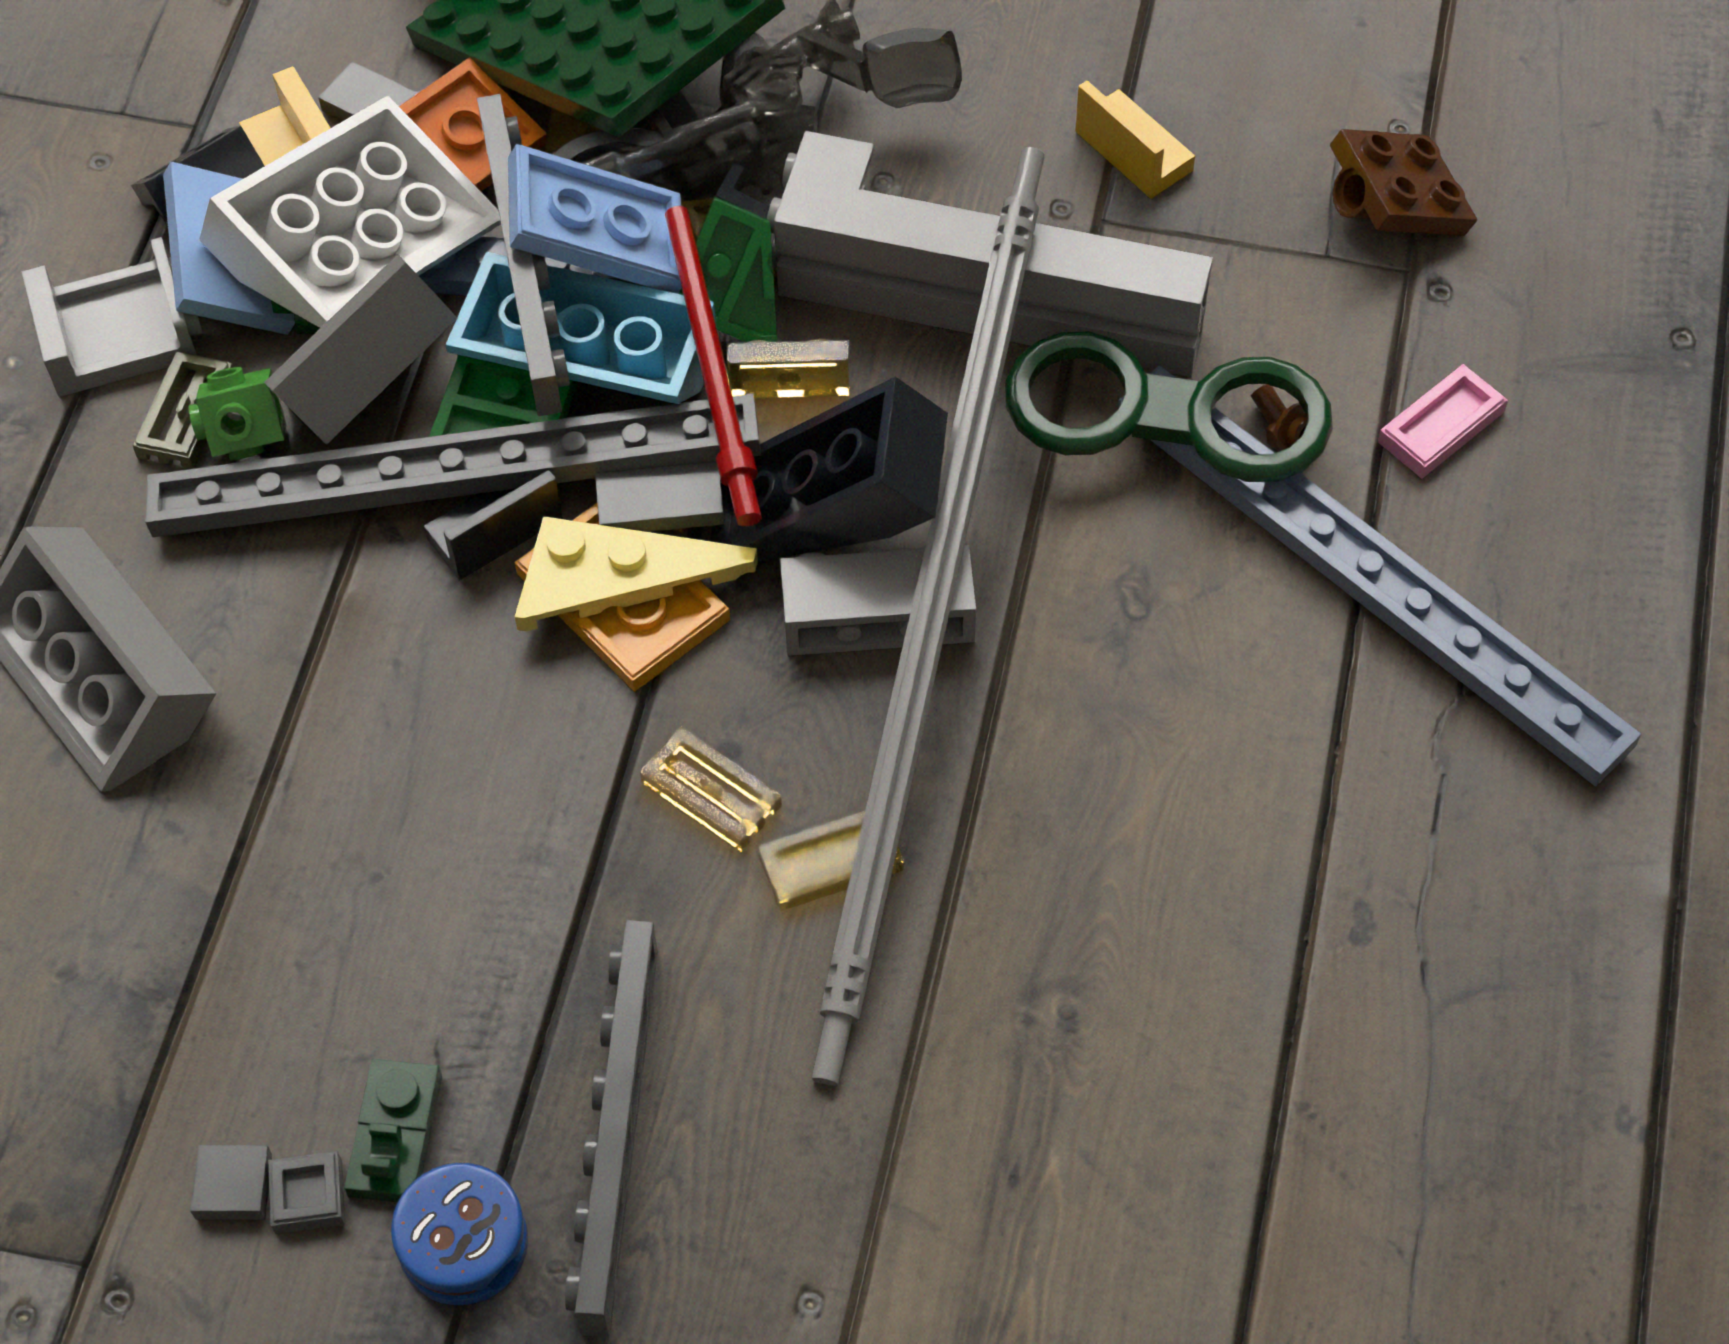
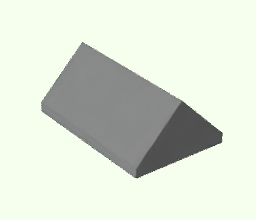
(361, 349)

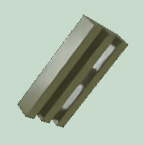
(170, 449)

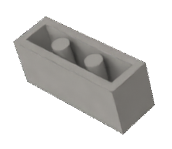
(863, 600)

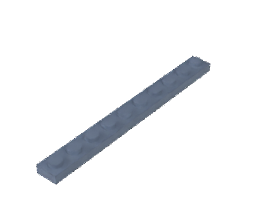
(1421, 609)

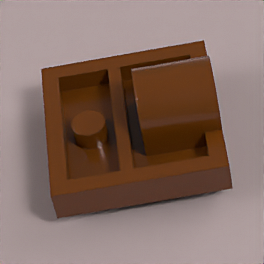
(1398, 184)

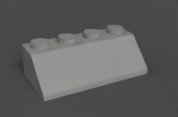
(94, 656)

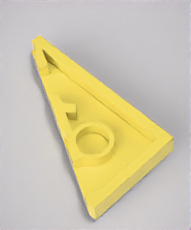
(608, 566)

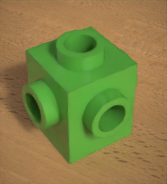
(258, 409)

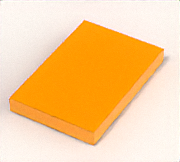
(649, 635)

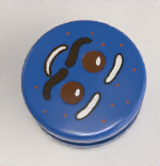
(459, 1233)

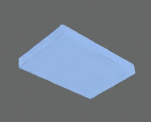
(591, 218)
(199, 278)

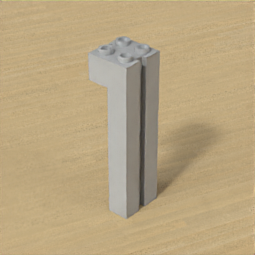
(933, 261)

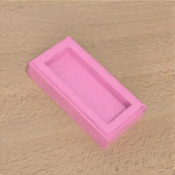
(1442, 421)

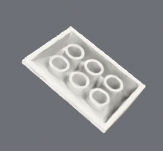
(342, 210)

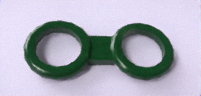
(1168, 407)

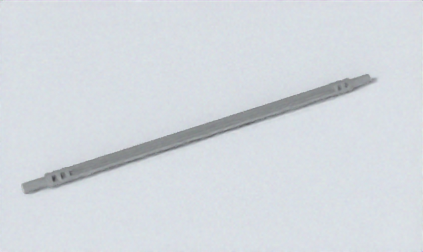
(927, 623)

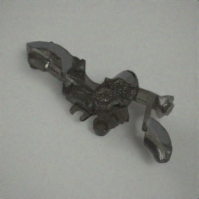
(763, 109)

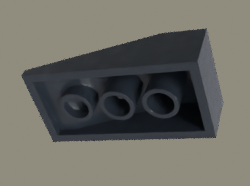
(845, 476)

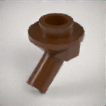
(1284, 423)

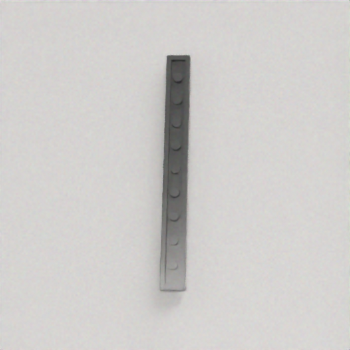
(437, 466)

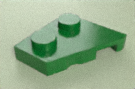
(739, 271)
(491, 397)

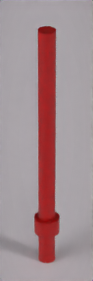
(735, 460)

